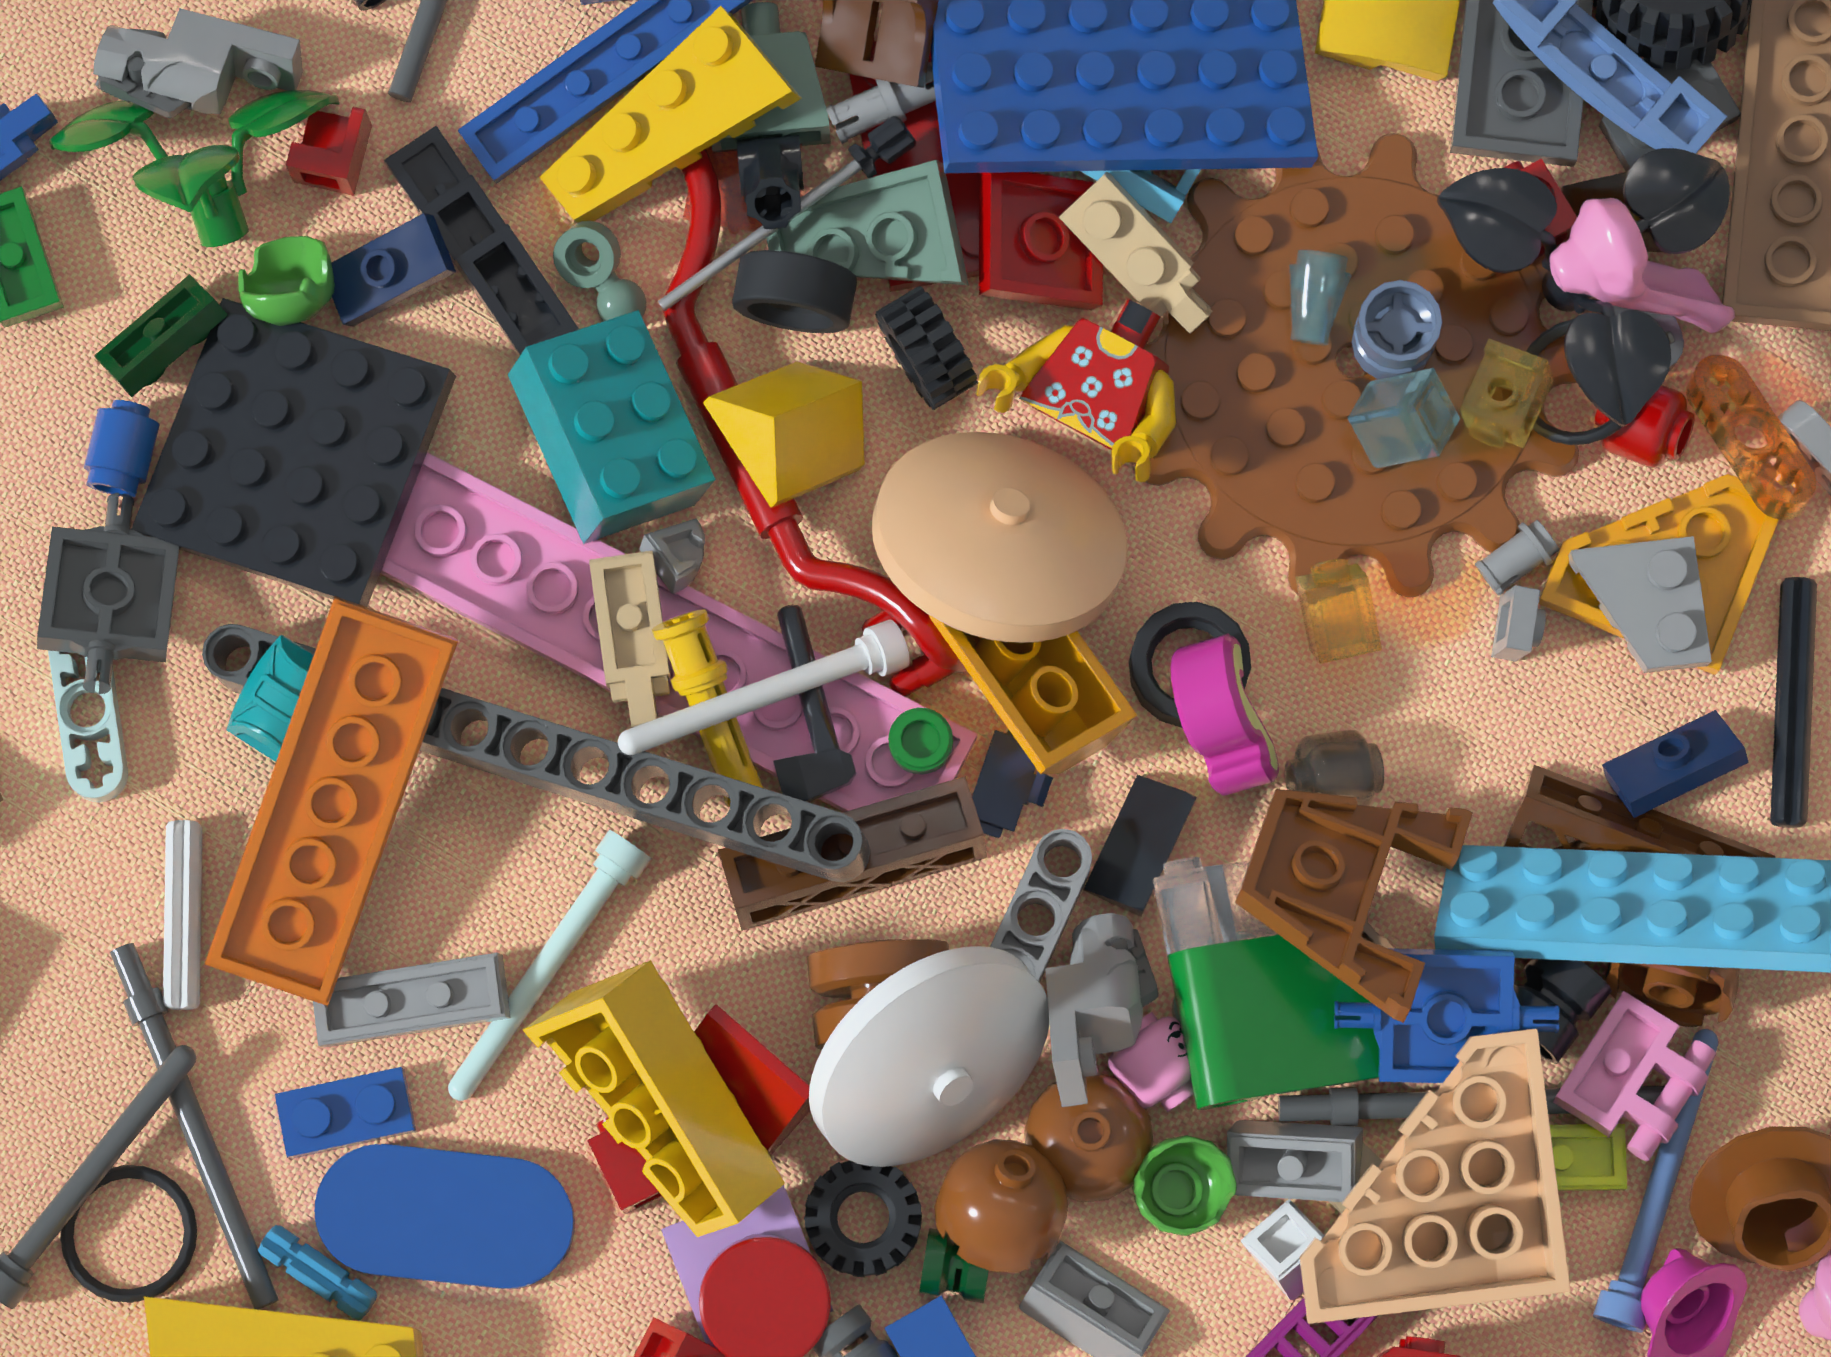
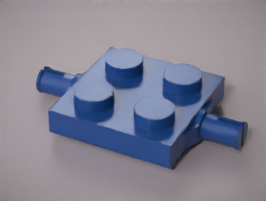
(1455, 999)

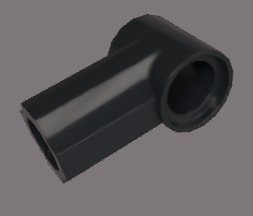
(771, 178)

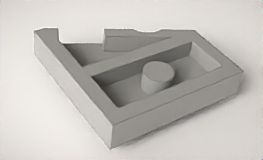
(1651, 598)

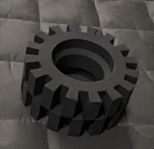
(926, 347)
(869, 1257)

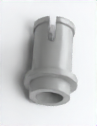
(1517, 556)

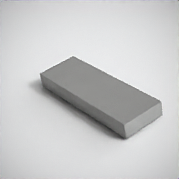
(414, 1000)

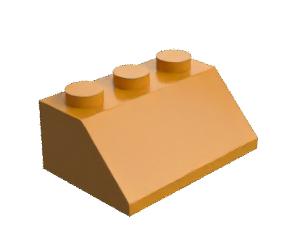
(1046, 694)

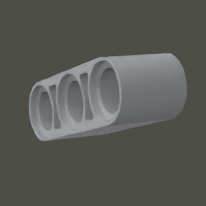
(1050, 891)

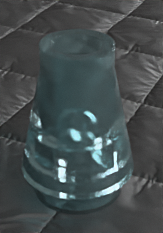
(1316, 294)

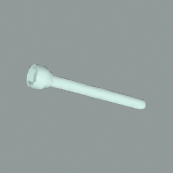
(615, 866)

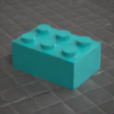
(611, 426)

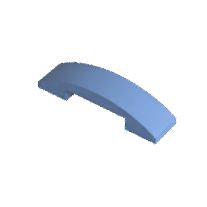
(1612, 75)

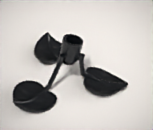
(1612, 357)

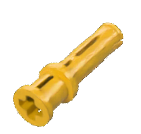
(700, 678)

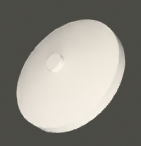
(929, 1056)

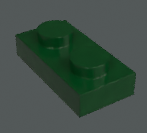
(161, 336)

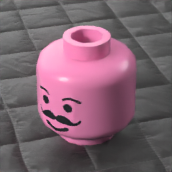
(1155, 1065)

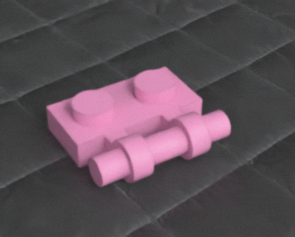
(1618, 1064)

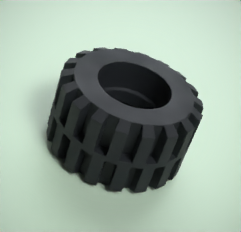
(1675, 28)

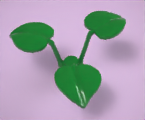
(197, 178)

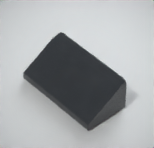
(1139, 844)

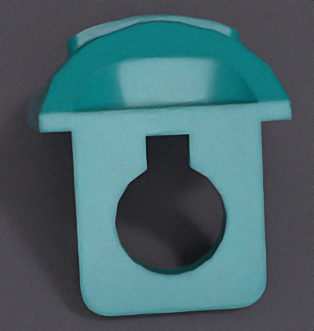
(270, 697)

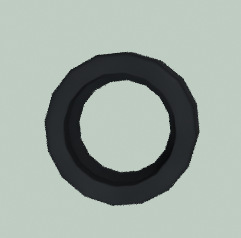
(794, 291)
(1158, 626)

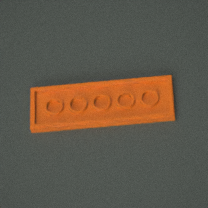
(331, 801)

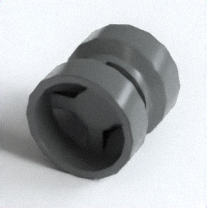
(846, 1331)

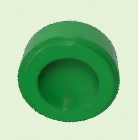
(920, 741)

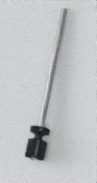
(886, 143)

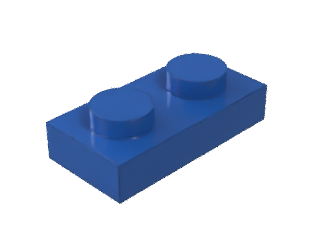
(345, 1112)

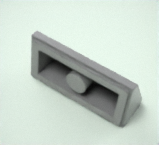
(1295, 1159)
(1092, 1306)

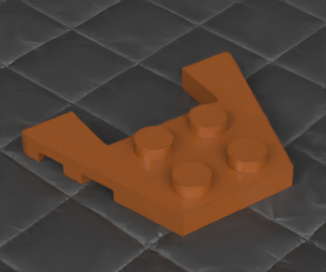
(1319, 875)

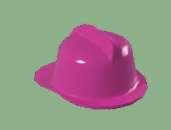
(1692, 1306)

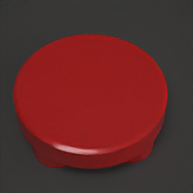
(764, 1299)

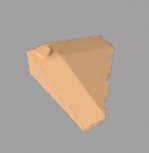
(1458, 1202)

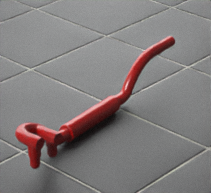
(708, 373)

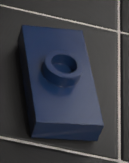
(390, 269)
(1675, 763)

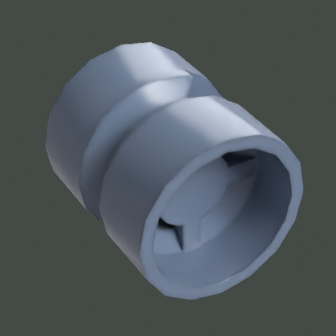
(1396, 329)

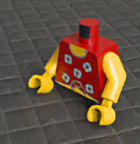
(1096, 385)

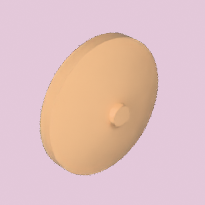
(999, 537)

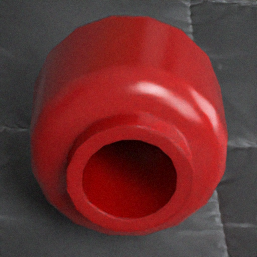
(1656, 432)

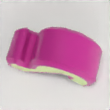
(1221, 716)

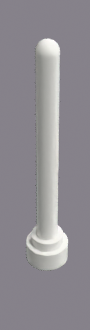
(878, 650)

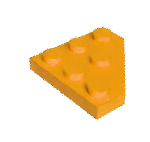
(1729, 547)

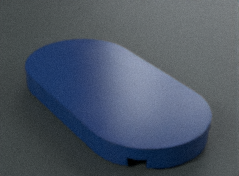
(444, 1216)

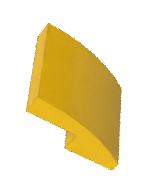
(1390, 33)

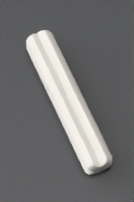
(182, 915)

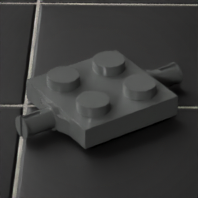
(108, 594)

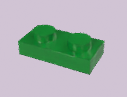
(25, 271)

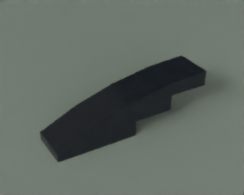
(480, 242)

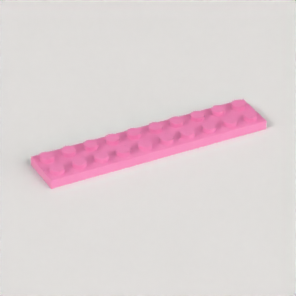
(534, 586)

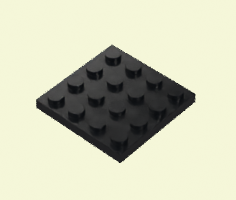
(294, 454)

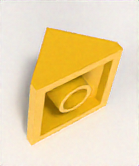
(793, 428)

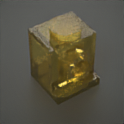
(1513, 418)

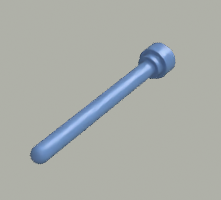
(1622, 1303)

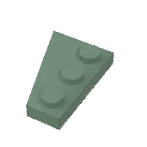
(884, 228)

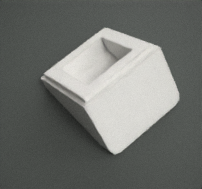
(1279, 1244)

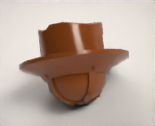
(1767, 1197)

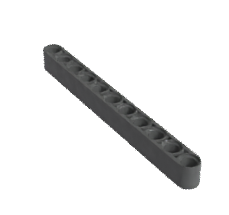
(622, 784)

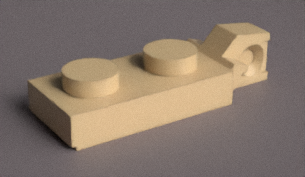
(1137, 251)
(626, 614)

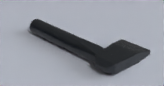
(827, 768)

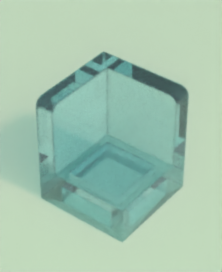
(1404, 418)

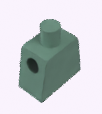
(794, 60)

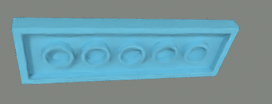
(1639, 908)

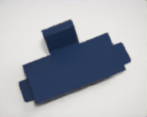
(1007, 784)

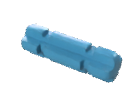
(317, 1272)

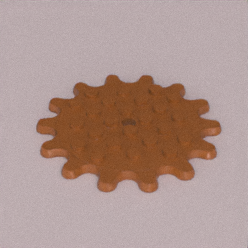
(1270, 414)

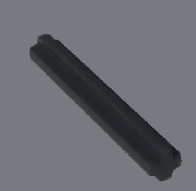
(1793, 702)

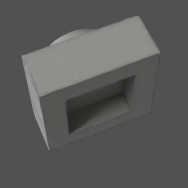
(1518, 624)

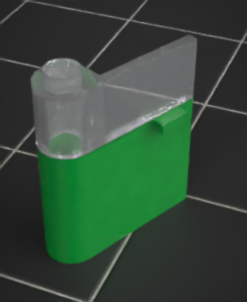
(1248, 999)

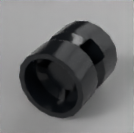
(1572, 987)

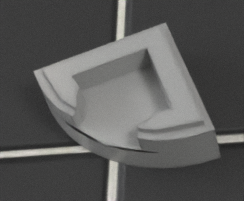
(677, 553)

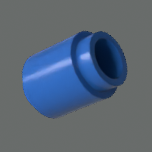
(121, 448)

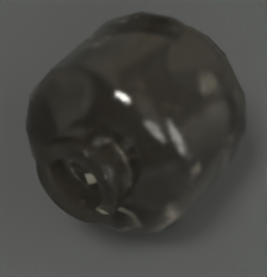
(1336, 765)

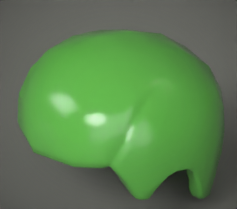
(288, 280)
(1184, 1185)

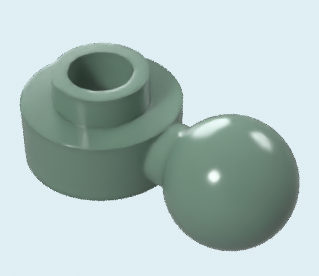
(615, 295)

